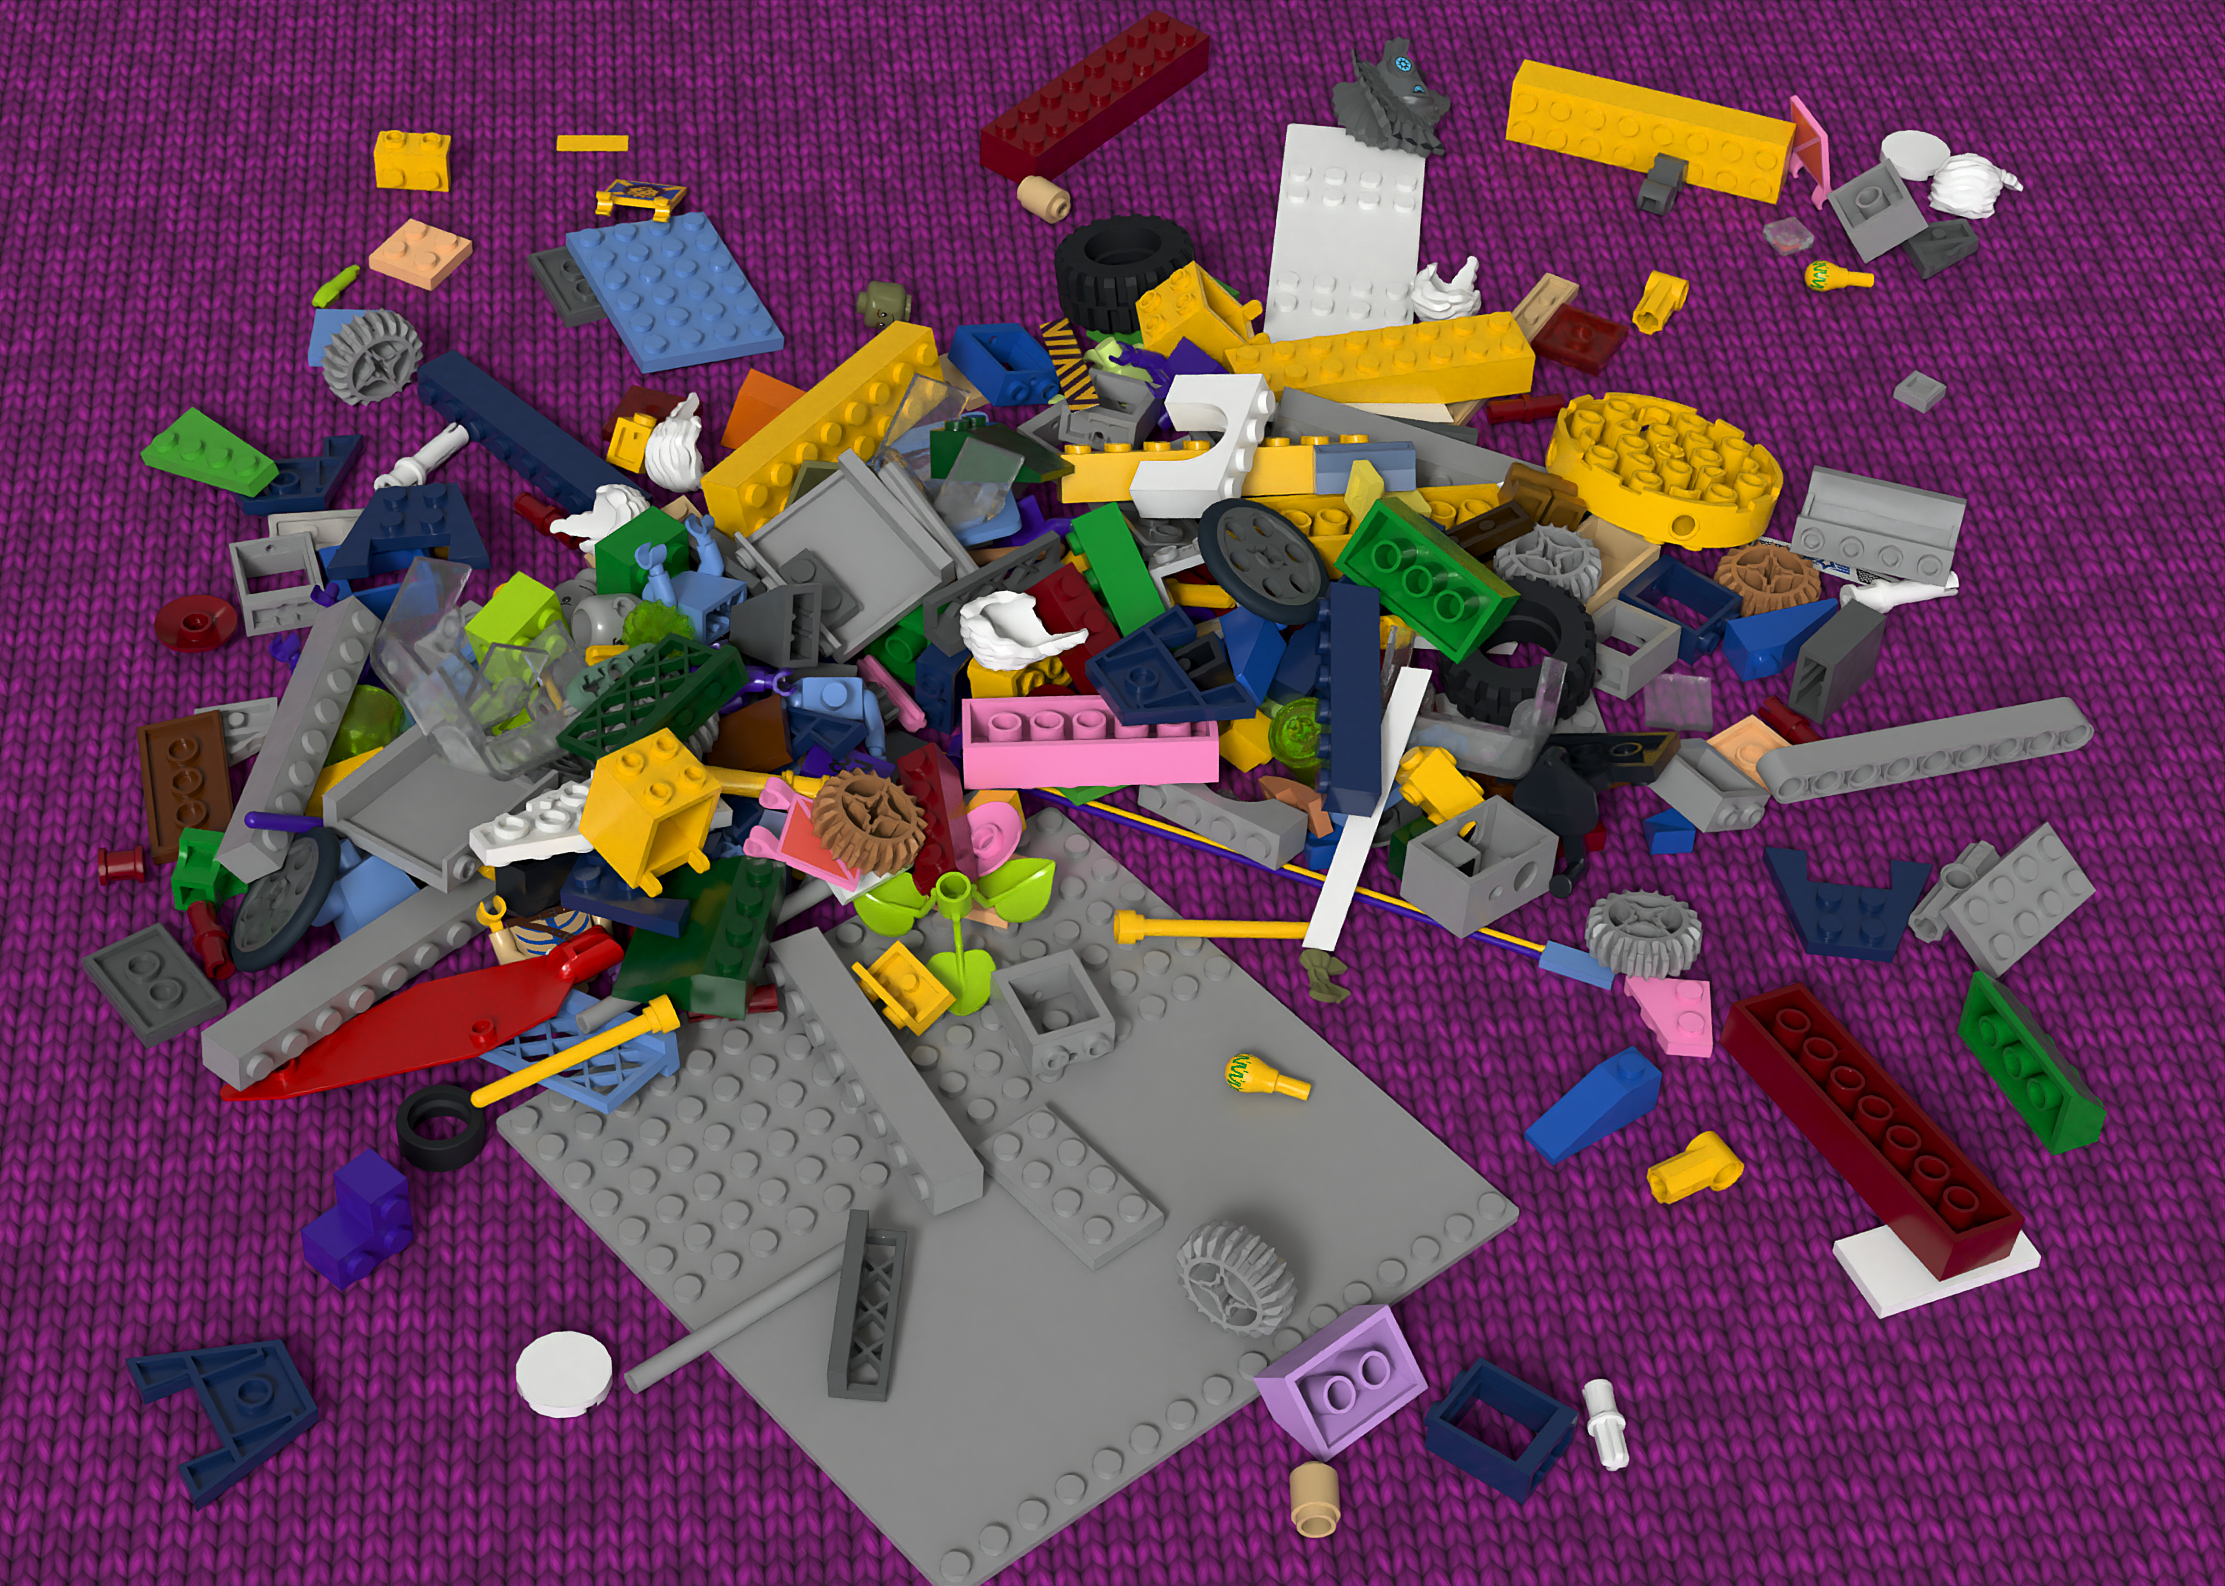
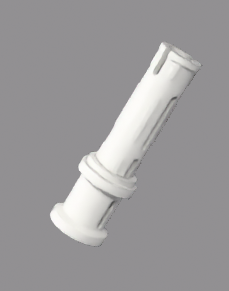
(414, 469)
(1883, 595)

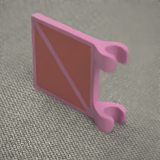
(1810, 150)
(796, 842)

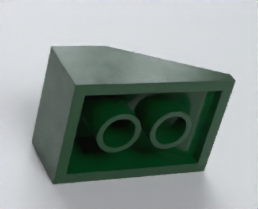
(946, 443)

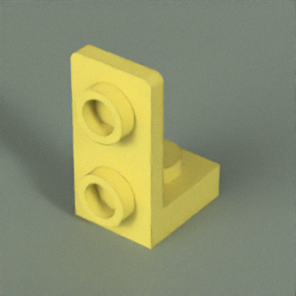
(1367, 485)

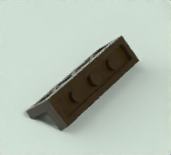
(1490, 530)

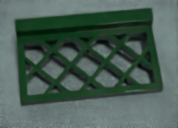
(682, 712)

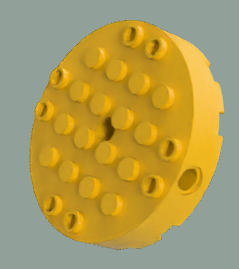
(1669, 483)

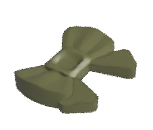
(1319, 967)

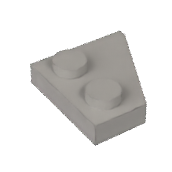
(245, 725)

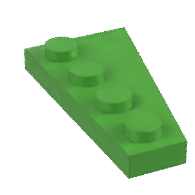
(209, 454)

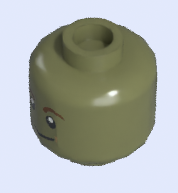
(883, 304)

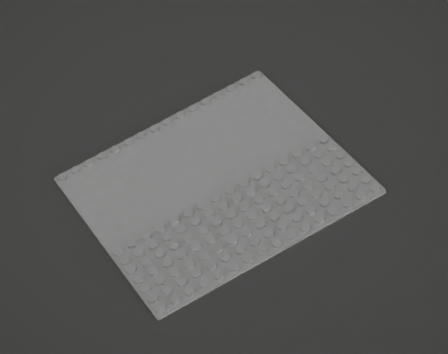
(1013, 1365)

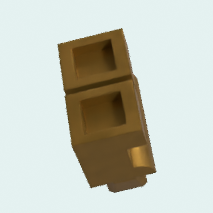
(1543, 496)

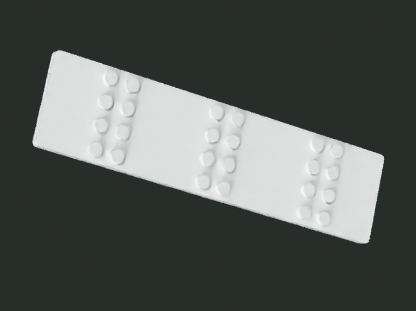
(1343, 236)

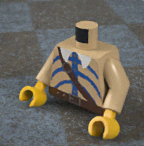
(538, 934)

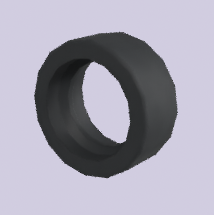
(447, 1153)

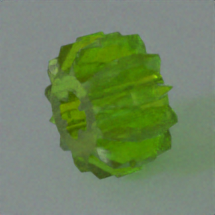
(652, 622)

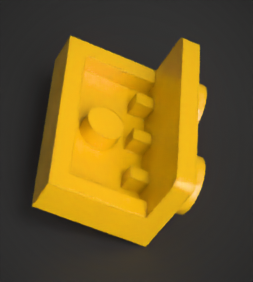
(412, 161)
(906, 987)

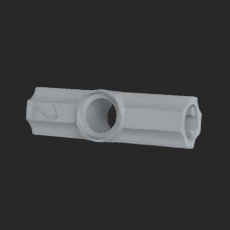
(1953, 879)

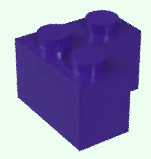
(364, 1225)

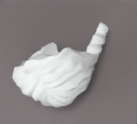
(1969, 186)
(1443, 301)
(672, 451)
(612, 509)
(1008, 634)

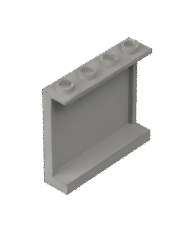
(1879, 526)
(863, 543)
(421, 810)

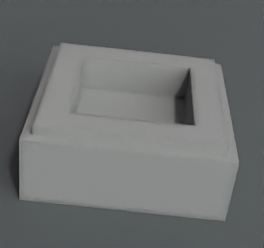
(1919, 391)

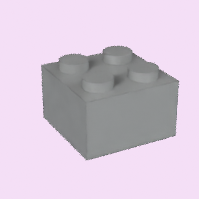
(1877, 211)

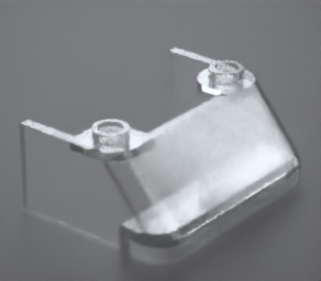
(980, 474)
(425, 633)
(462, 743)
(1474, 743)

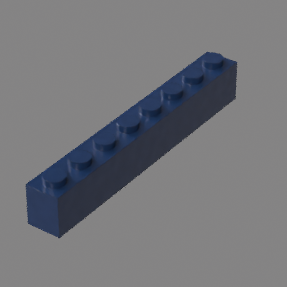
(516, 433)

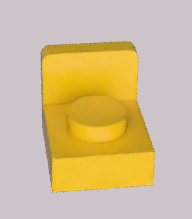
(630, 441)

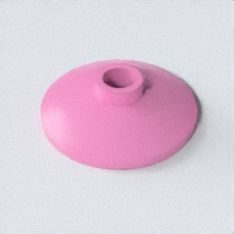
(994, 835)

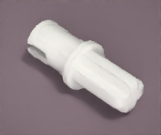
(1606, 1424)

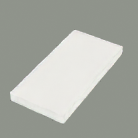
(1897, 1280)

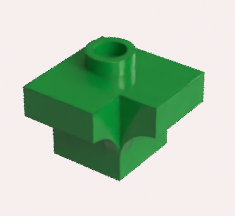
(200, 874)

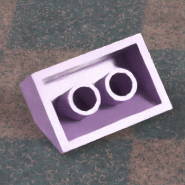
(1342, 1380)

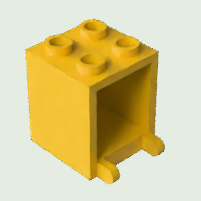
(1199, 310)
(650, 810)

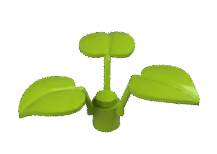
(1016, 890)

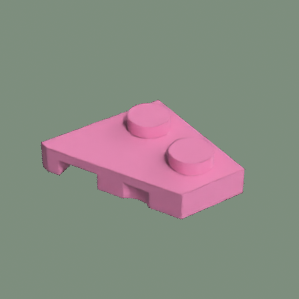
(1676, 1012)

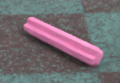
(910, 713)

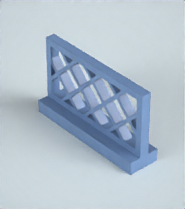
(652, 1051)

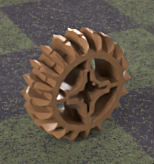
(1768, 578)
(868, 822)

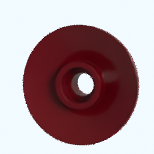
(195, 623)

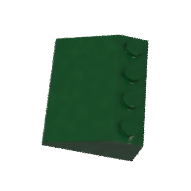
(722, 945)

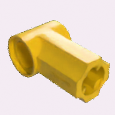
(1660, 298)
(1703, 1164)

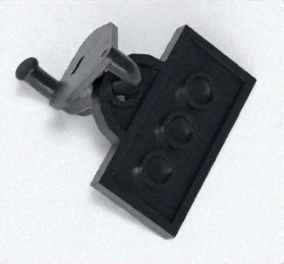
(1569, 775)

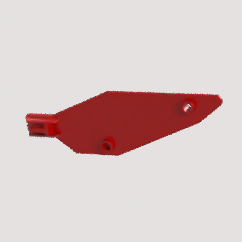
(440, 1021)

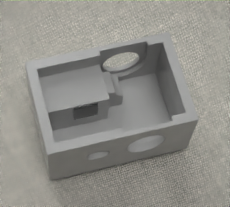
(1483, 878)

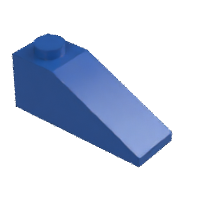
(1772, 640)
(1253, 649)
(1597, 1106)

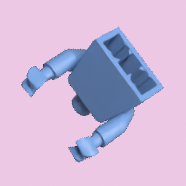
(699, 594)
(844, 699)
(362, 890)

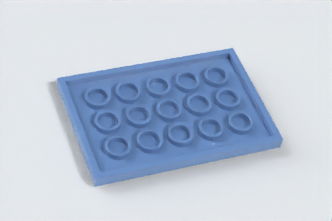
(674, 292)

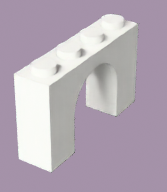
(1206, 402)

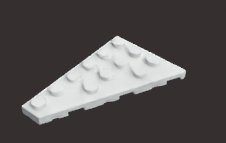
(548, 827)

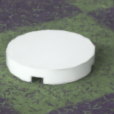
(1914, 153)
(564, 1374)

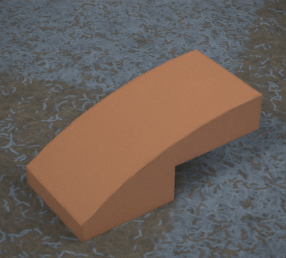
(1301, 798)

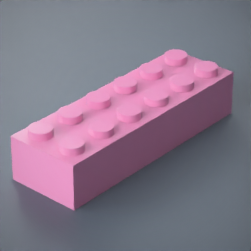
(1078, 744)

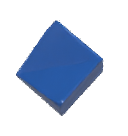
(1669, 833)
(1321, 851)

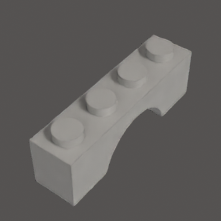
(1259, 830)

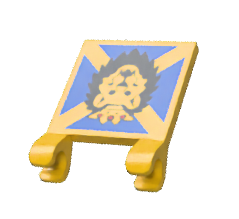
(640, 194)

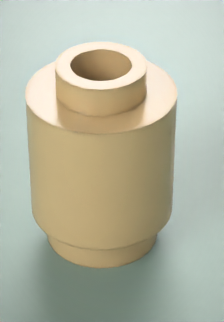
(1044, 198)
(1314, 1499)

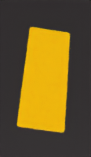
(592, 143)

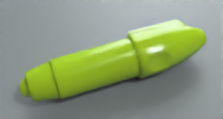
(330, 291)

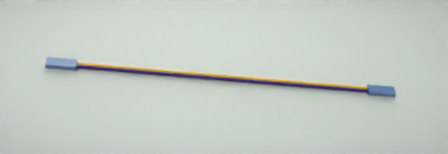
(1551, 956)

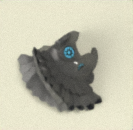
(1391, 103)

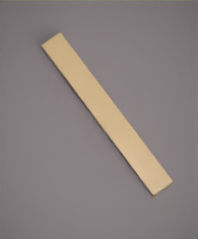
(1531, 317)

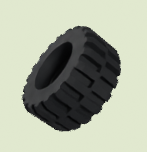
(1113, 265)
(1540, 617)

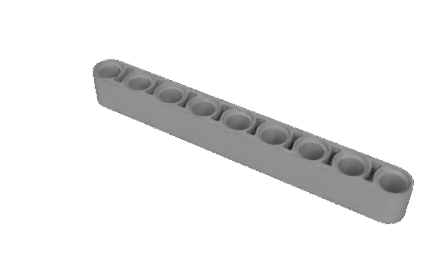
(1924, 750)

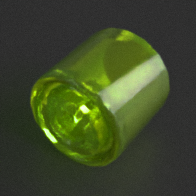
(368, 723)
(1294, 738)

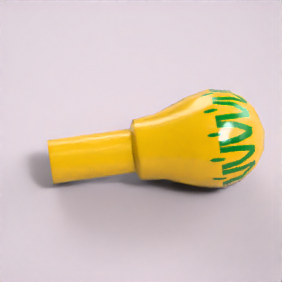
(1826, 276)
(1251, 1075)

